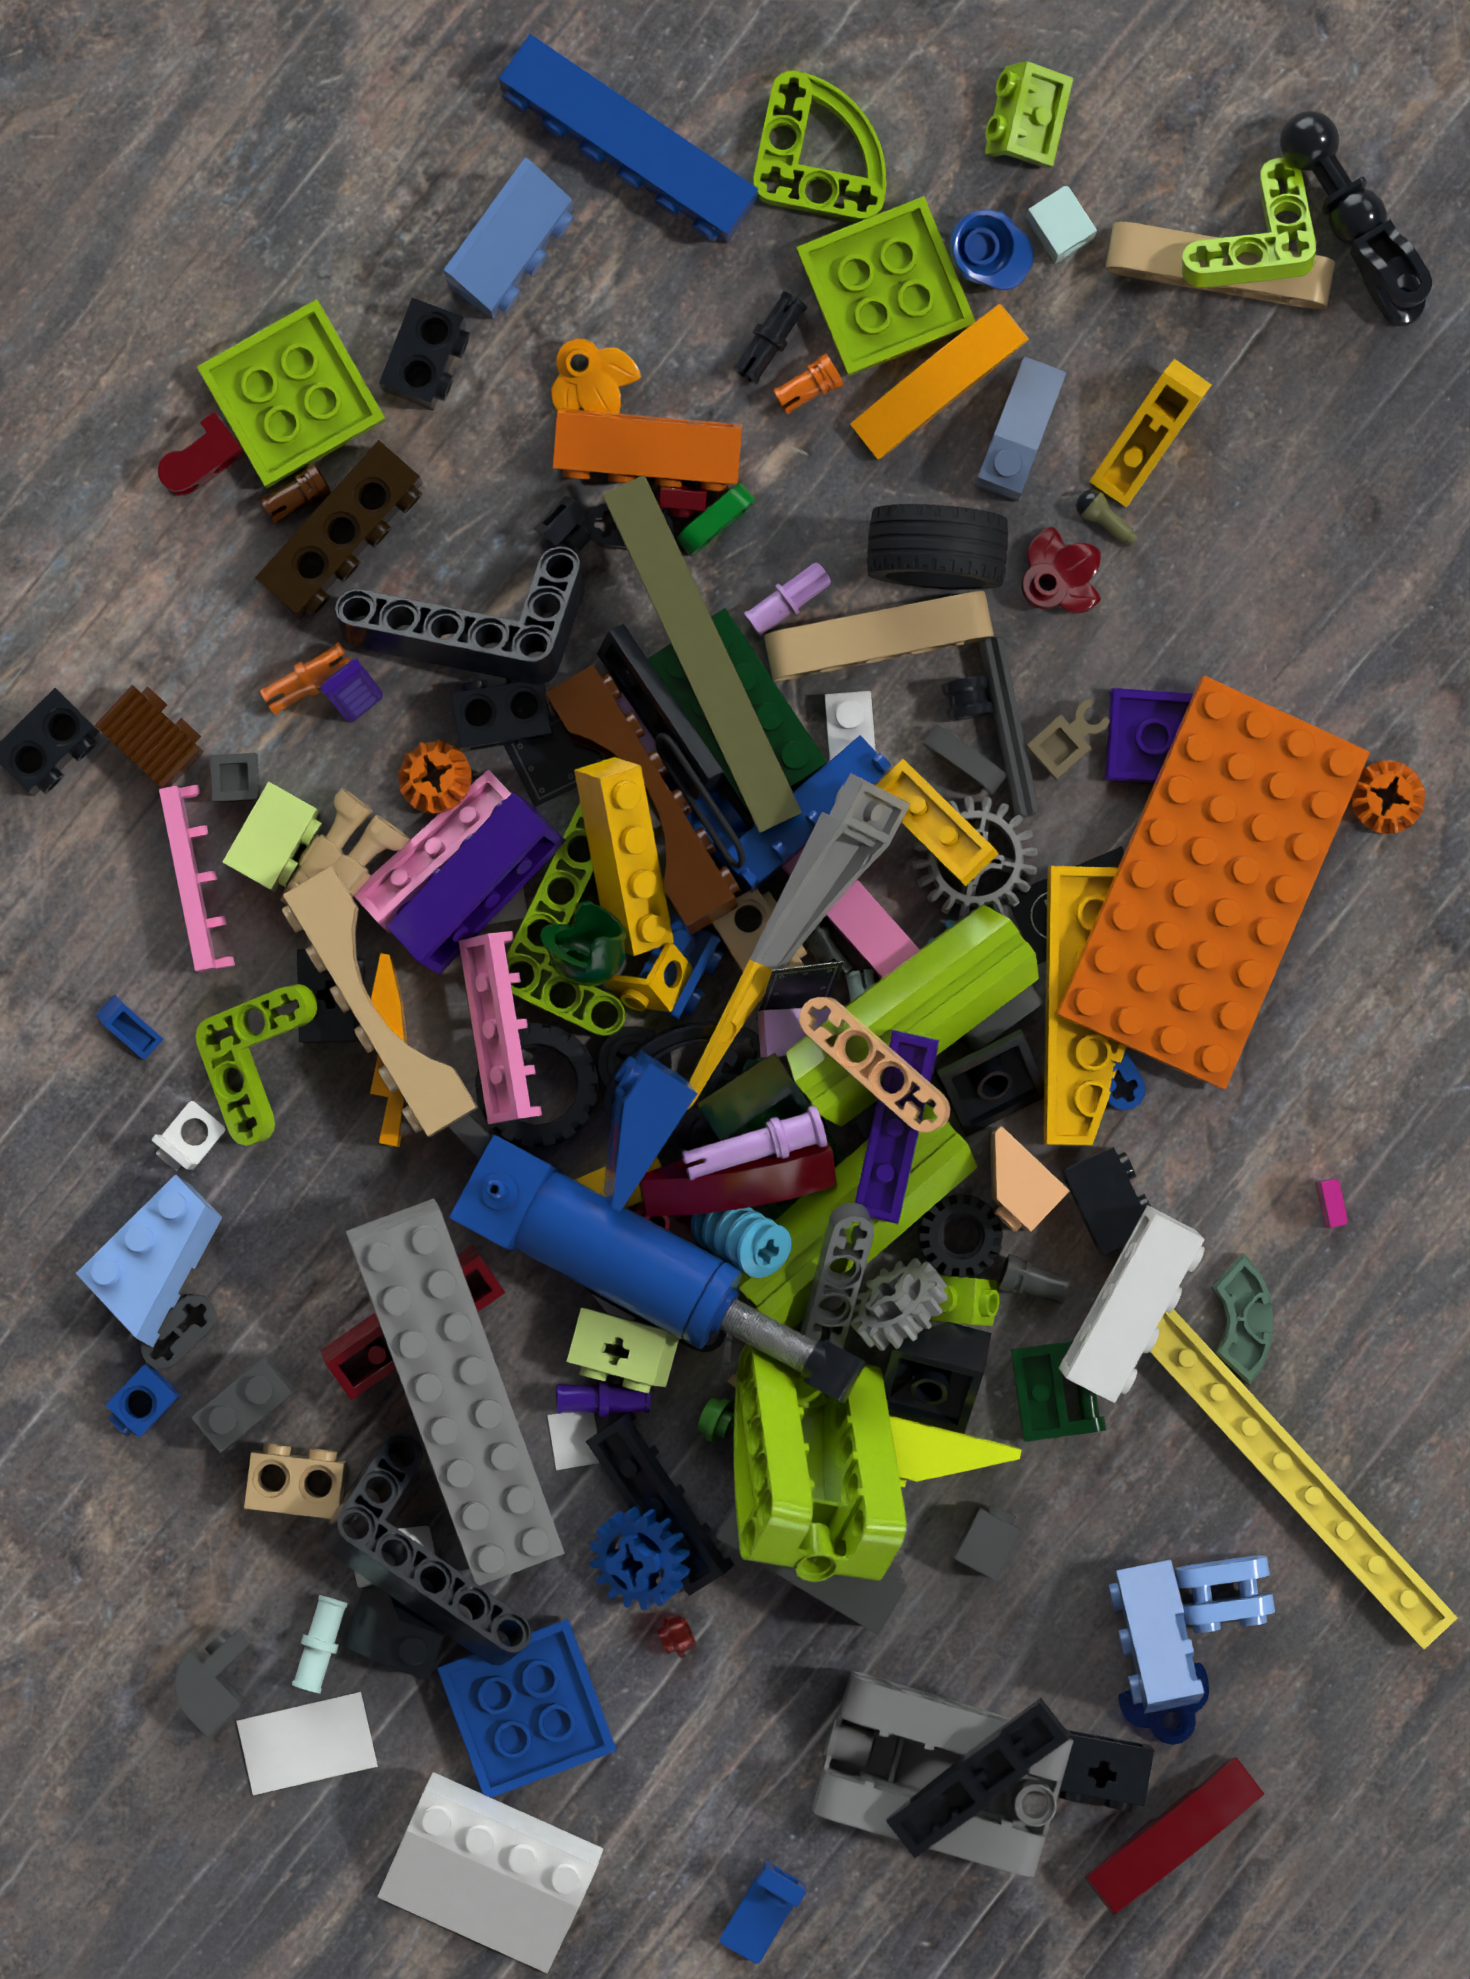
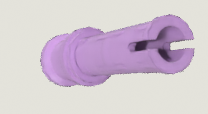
(777, 1138)

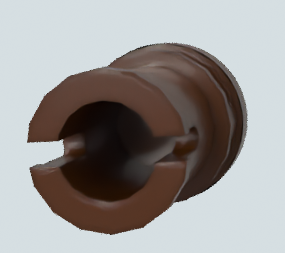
(306, 489)

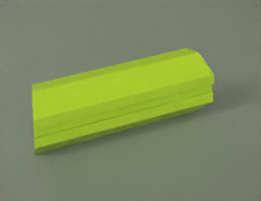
(931, 994)
(938, 1166)

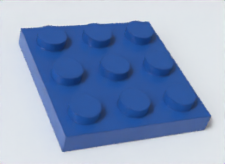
(529, 1713)

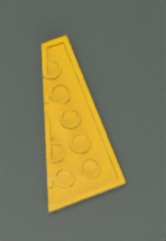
(1076, 1059)

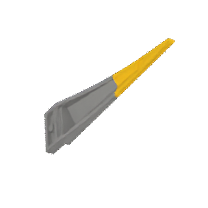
(830, 863)

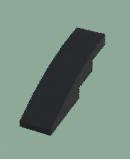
(977, 1778)

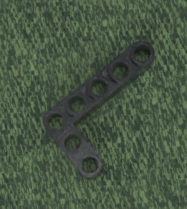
(474, 629)
(417, 1562)

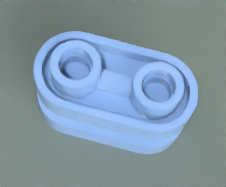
(1248, 1607)

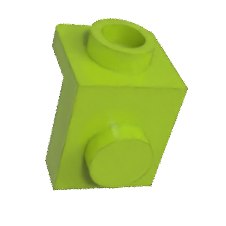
(969, 1301)

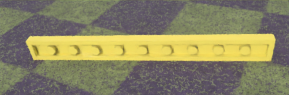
(1300, 1481)

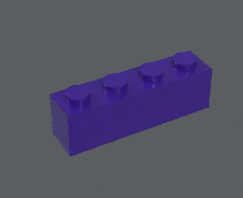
(475, 882)

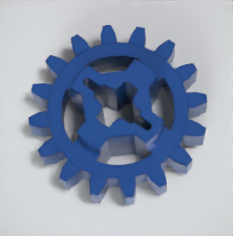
(638, 1561)

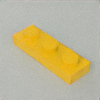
(938, 824)

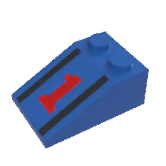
(644, 1115)

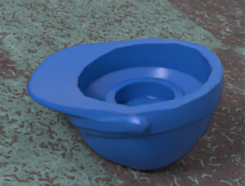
(991, 250)

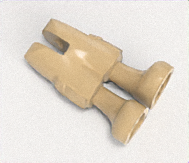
(327, 850)

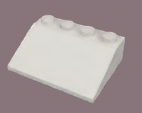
(490, 1872)

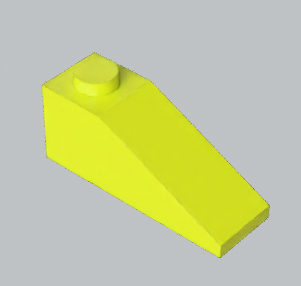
(934, 1452)

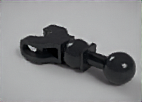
(1359, 220)

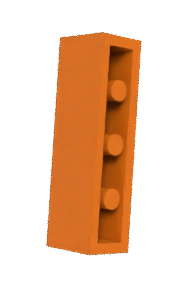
(648, 447)

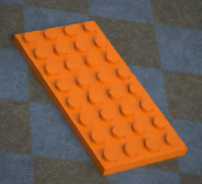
(1212, 883)

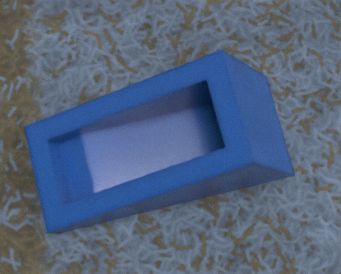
(129, 1027)

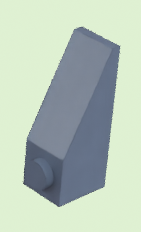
(1020, 429)

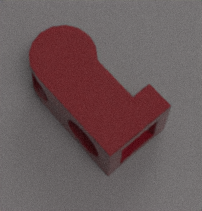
(202, 460)

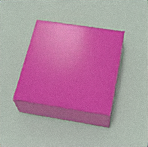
(1331, 1203)

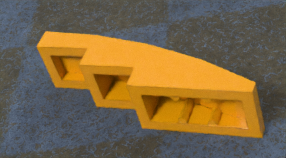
(939, 381)
(389, 1004)

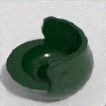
(587, 949)

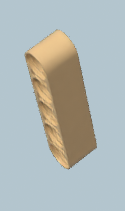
(1157, 256)
(878, 636)

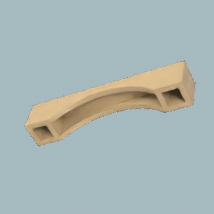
(329, 919)

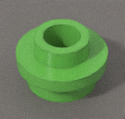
(716, 1419)

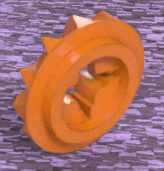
(454, 782)
(1398, 816)

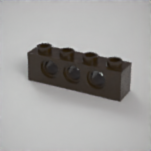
(377, 469)

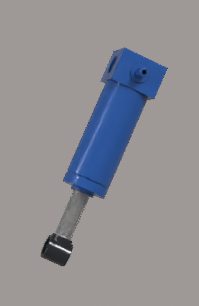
(632, 1262)

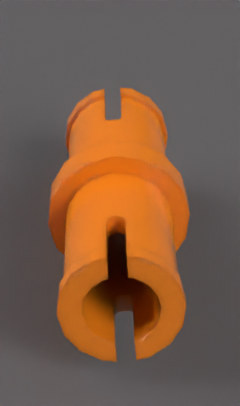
(304, 679)

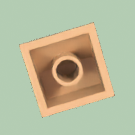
(1020, 1183)

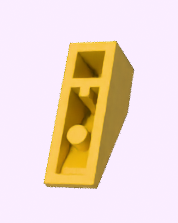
(1150, 432)

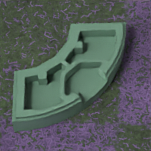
(1248, 1318)

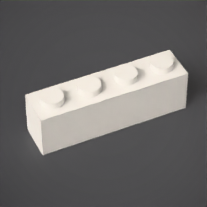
(1132, 1304)

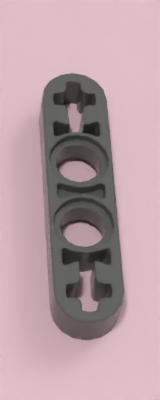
(843, 1285)

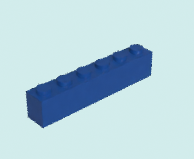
(628, 139)

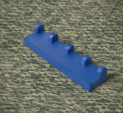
(775, 847)

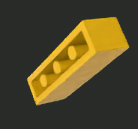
(624, 851)

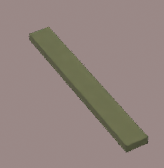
(702, 654)

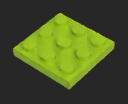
(885, 286)
(291, 393)

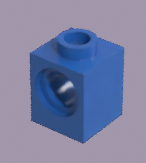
(161, 1391)

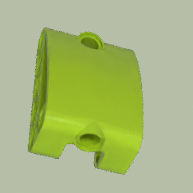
(815, 1473)

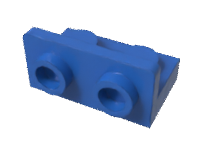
(700, 951)

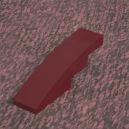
(742, 1186)
(1174, 1835)

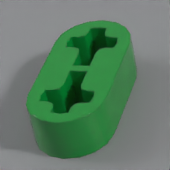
(716, 519)

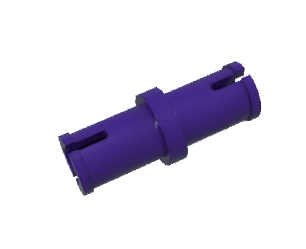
(600, 1399)

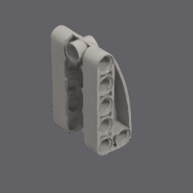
(898, 1741)

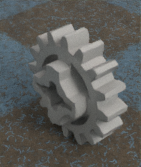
(898, 1304)

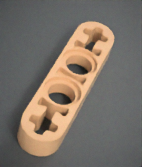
(878, 1059)

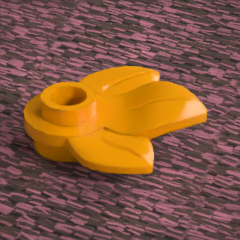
(598, 383)

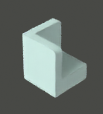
(1061, 224)

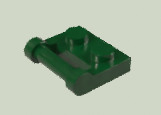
(1043, 1396)

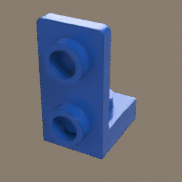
(762, 1912)

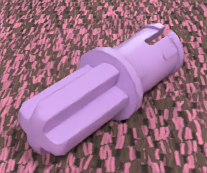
(788, 598)

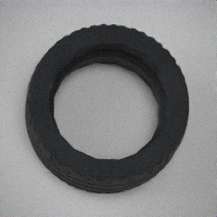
(937, 546)

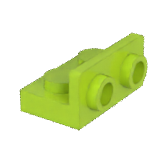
(1028, 113)

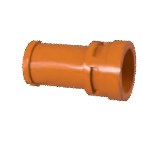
(817, 380)

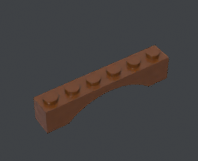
(595, 721)

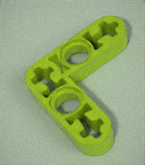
(1270, 246)
(235, 1053)

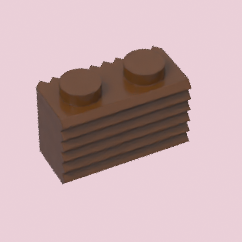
(150, 737)

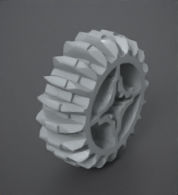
(1014, 866)

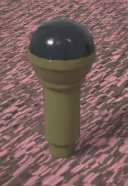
(1094, 507)

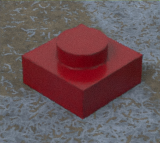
(683, 500)

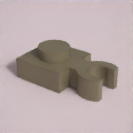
(1063, 743)

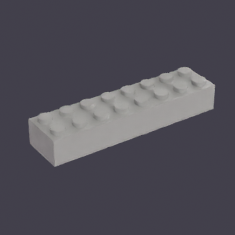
(455, 1391)

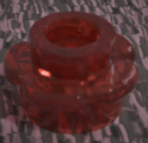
(676, 1635)

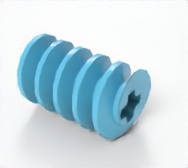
(743, 1240)

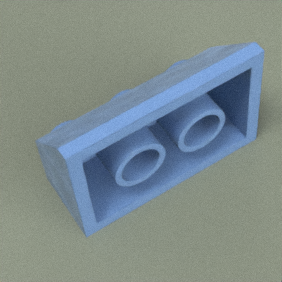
(509, 240)

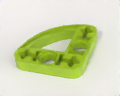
(787, 161)

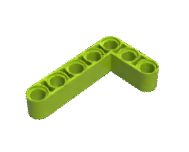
(545, 910)

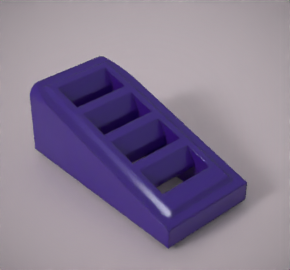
(352, 690)

